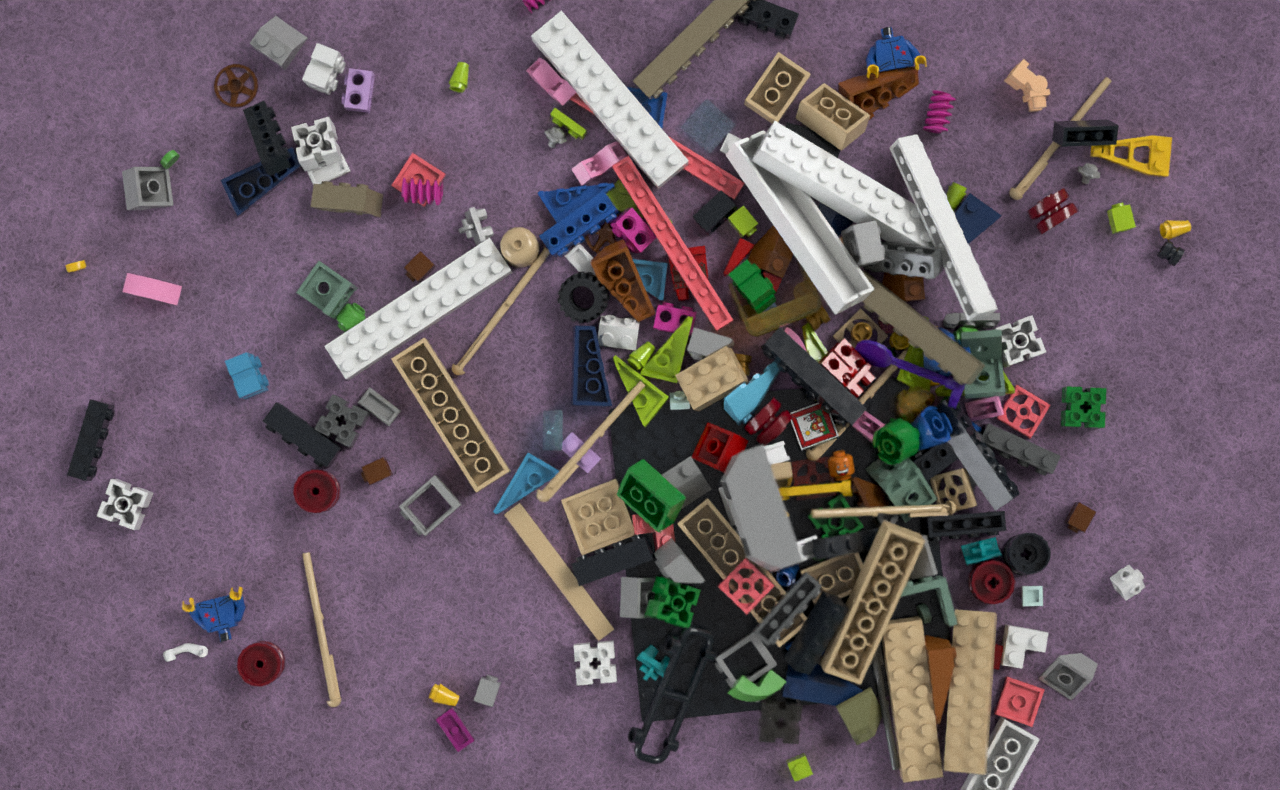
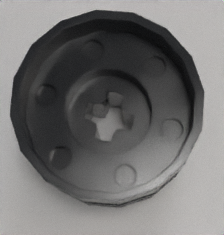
(1038, 553)

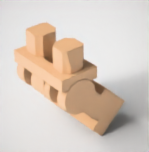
(1033, 86)

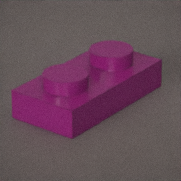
(455, 729)

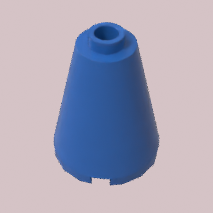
(933, 428)

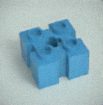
(247, 376)

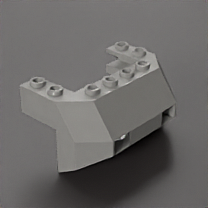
(760, 509)

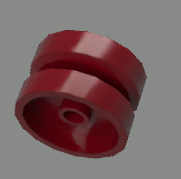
(1052, 210)
(771, 425)
(306, 485)
(1002, 584)
(249, 663)

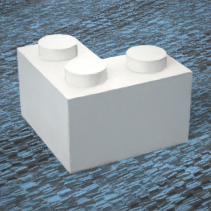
(1018, 639)

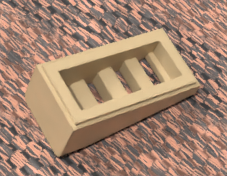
(782, 474)

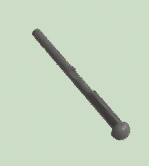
(884, 704)

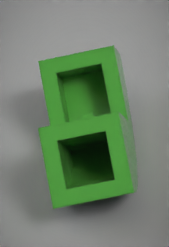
(747, 691)

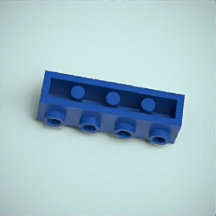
(579, 224)

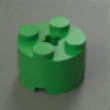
(896, 441)

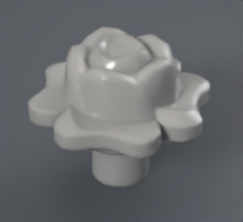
(555, 136)
(1088, 171)

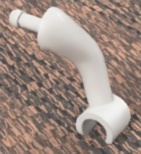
(198, 650)

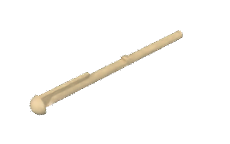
(1017, 193)
(458, 369)
(819, 450)
(571, 466)
(914, 511)
(328, 662)

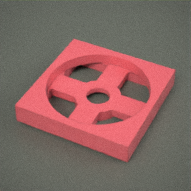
(1043, 406)
(746, 607)

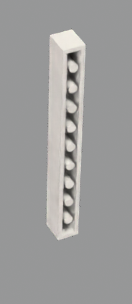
(943, 228)

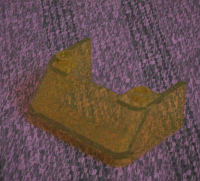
(806, 303)

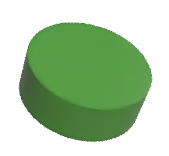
(169, 159)

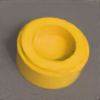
(75, 266)

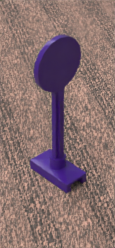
(880, 356)

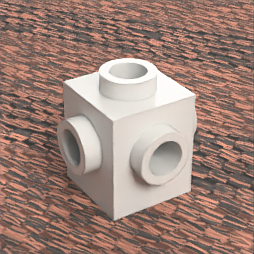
(1128, 582)

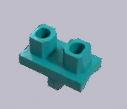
(981, 551)
(647, 658)

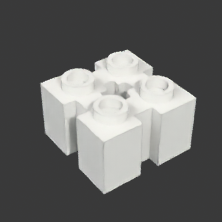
(324, 69)
(316, 143)
(1030, 346)
(113, 509)
(603, 653)

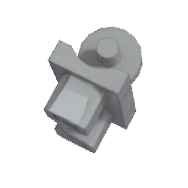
(472, 225)

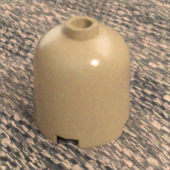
(519, 247)

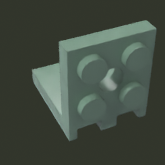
(339, 290)
(987, 348)
(901, 482)
(942, 591)

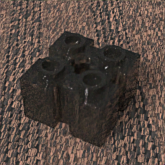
(788, 728)

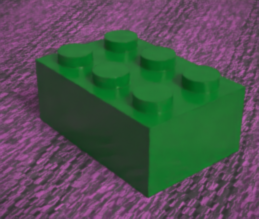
(651, 495)

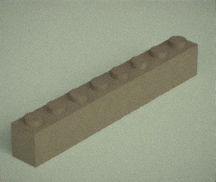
(687, 45)
(922, 333)

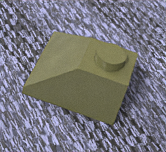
(861, 715)

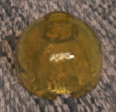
(913, 402)

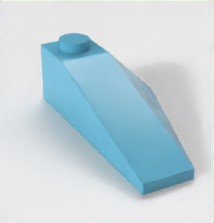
(746, 398)

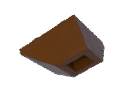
(867, 494)

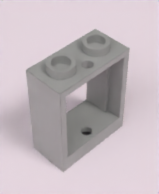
(444, 491)
(721, 666)

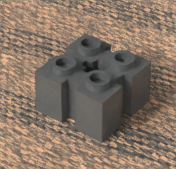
(330, 425)

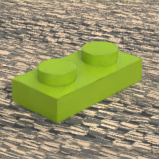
(561, 119)

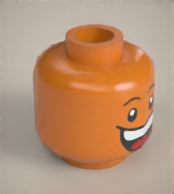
(841, 465)

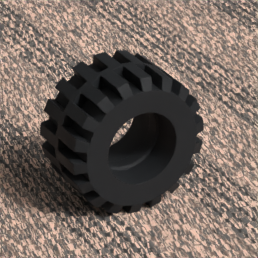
(571, 308)

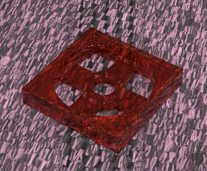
(806, 479)

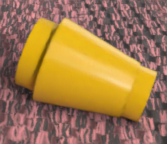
(1174, 228)
(443, 695)

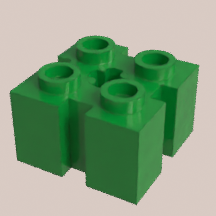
(753, 286)
(1074, 416)
(846, 524)
(672, 602)

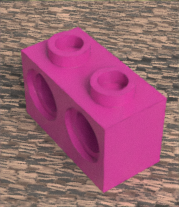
(636, 226)
(676, 313)

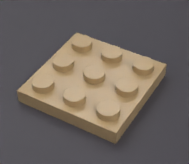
(598, 517)

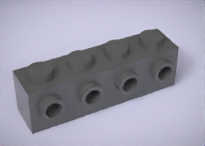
(909, 260)
(1020, 449)
(786, 609)

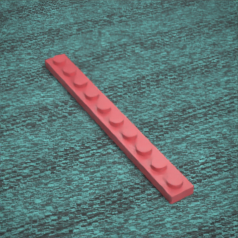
(697, 165)
(672, 243)

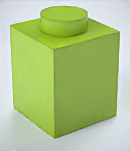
(1121, 218)
(743, 222)
(799, 767)

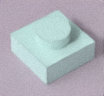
(678, 401)
(1032, 595)

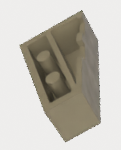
(346, 198)

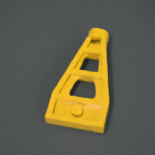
(1158, 156)
(843, 487)

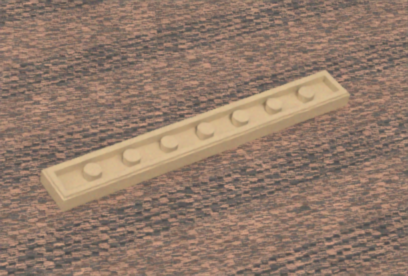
(559, 571)

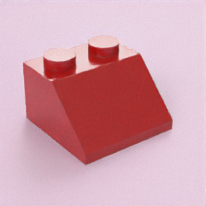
(718, 447)

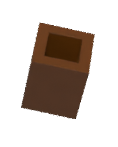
(419, 267)
(376, 471)
(1079, 518)

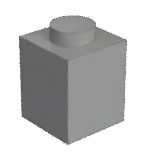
(487, 690)

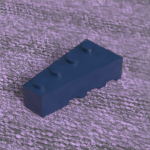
(254, 183)
(974, 217)
(588, 374)

